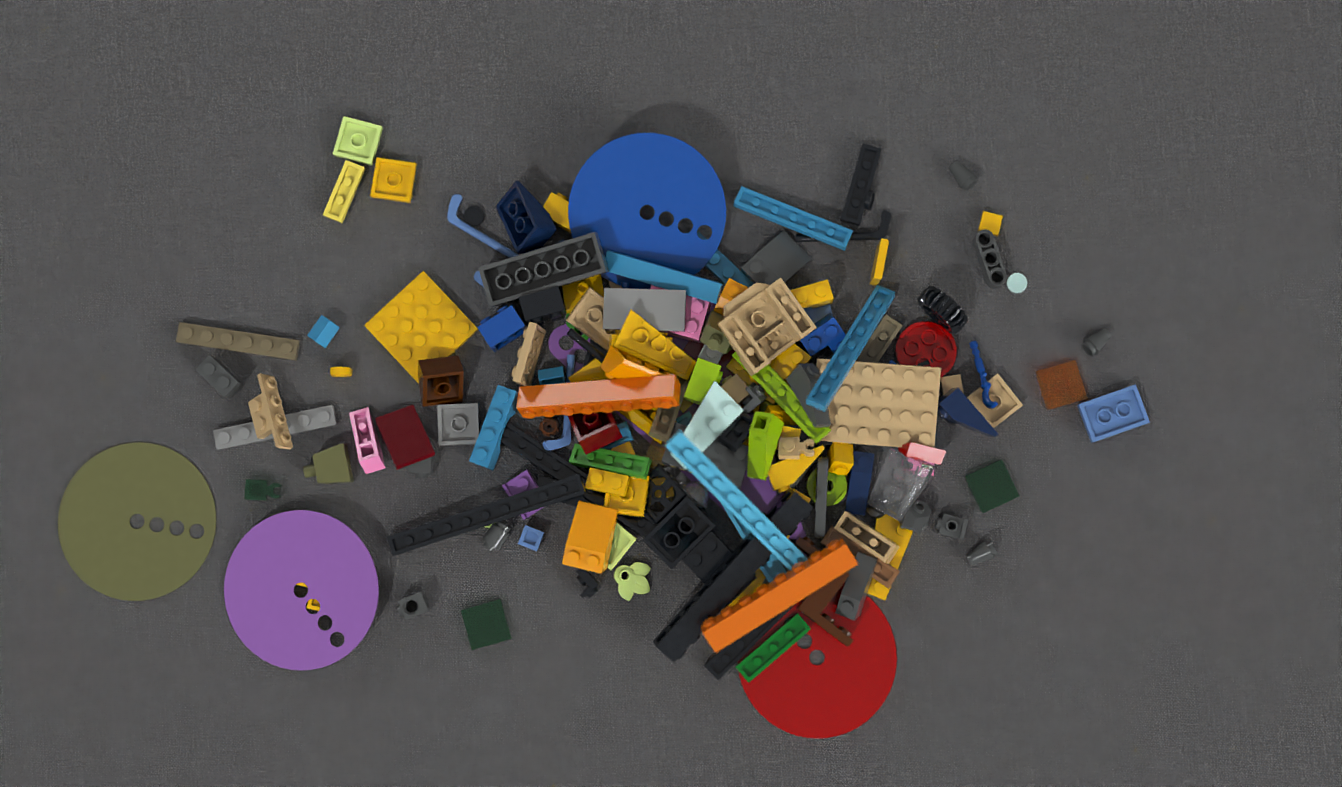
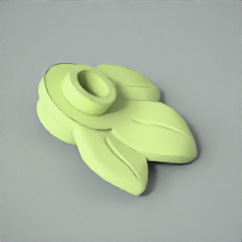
(635, 580)

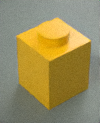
(840, 458)

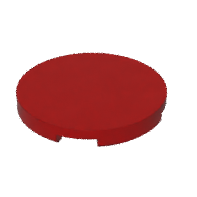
(925, 342)

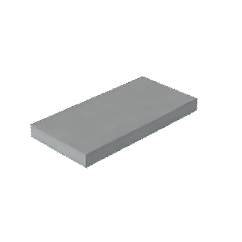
(659, 307)

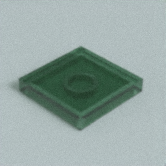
(991, 486)
(486, 624)

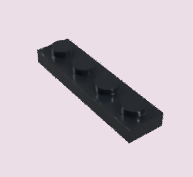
(860, 184)

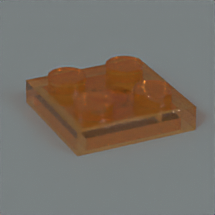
(1061, 385)

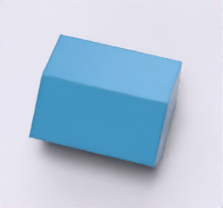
(323, 331)
(551, 375)

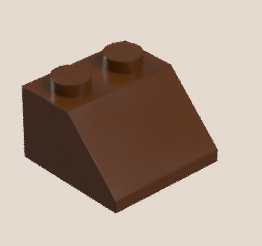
(440, 380)

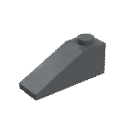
(802, 382)
(856, 587)

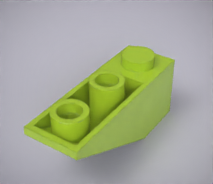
(763, 440)

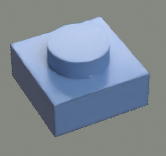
(531, 538)

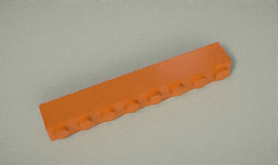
(599, 396)
(778, 595)

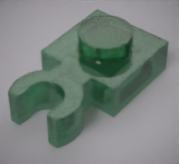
(259, 490)

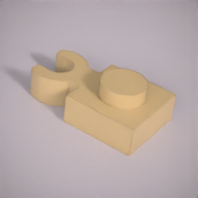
(792, 448)

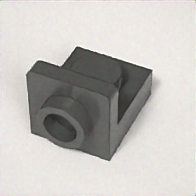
(757, 397)

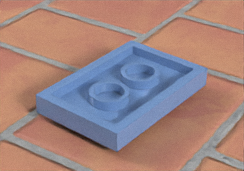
(1113, 413)

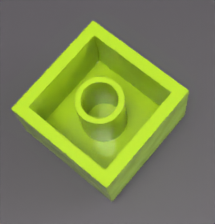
(701, 380)

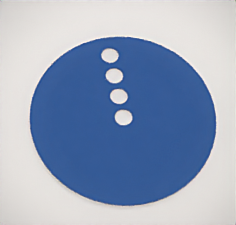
(655, 173)

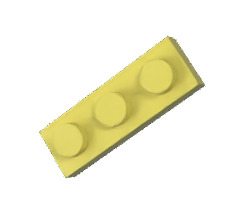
(344, 191)

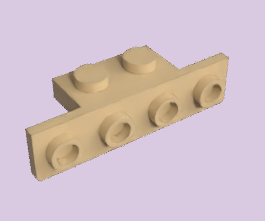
(269, 413)

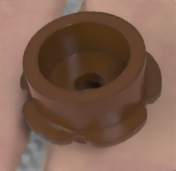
(544, 426)

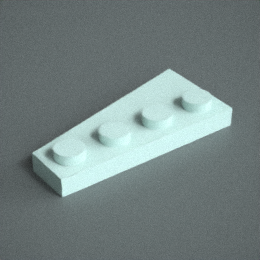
(711, 418)

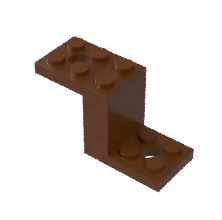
(817, 601)

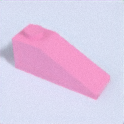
(366, 441)

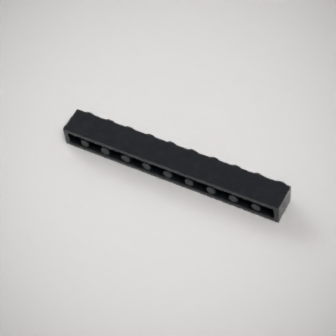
(729, 579)

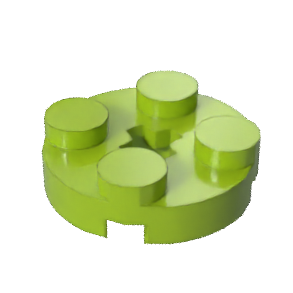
(838, 486)

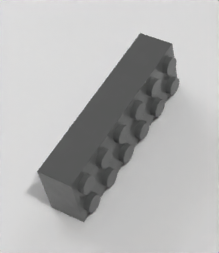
(543, 269)

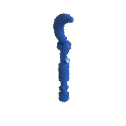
(980, 369)

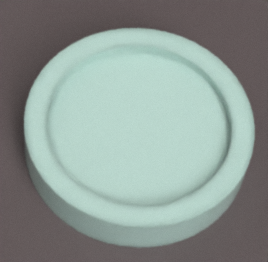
(1016, 283)

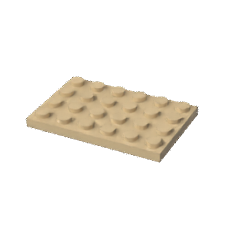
(885, 404)

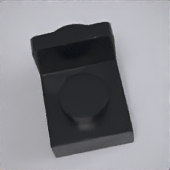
(586, 578)

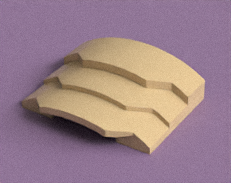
(764, 323)

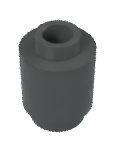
(496, 536)

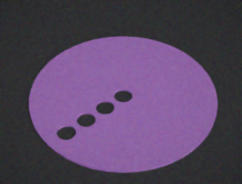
(262, 581)

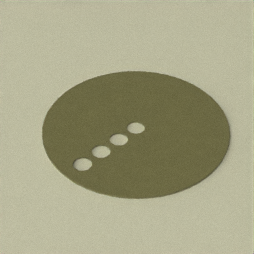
(98, 512)

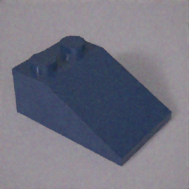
(525, 219)
(958, 409)

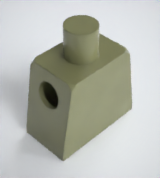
(713, 335)
(331, 466)

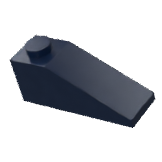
(859, 483)

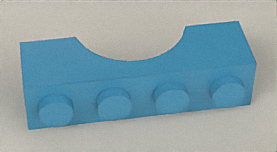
(488, 442)

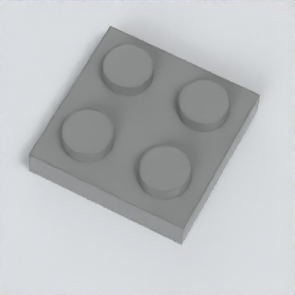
(458, 424)

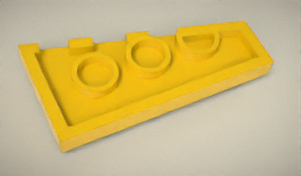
(647, 343)
(891, 529)

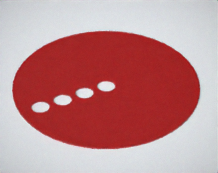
(841, 690)

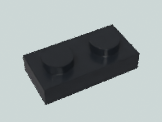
(736, 432)

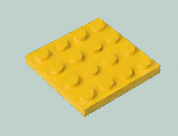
(420, 324)

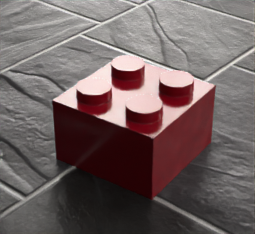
(595, 430)

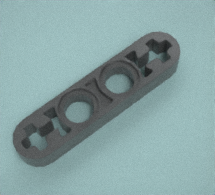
(821, 497)

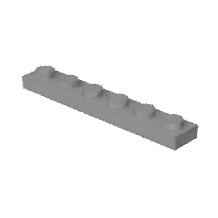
(297, 423)

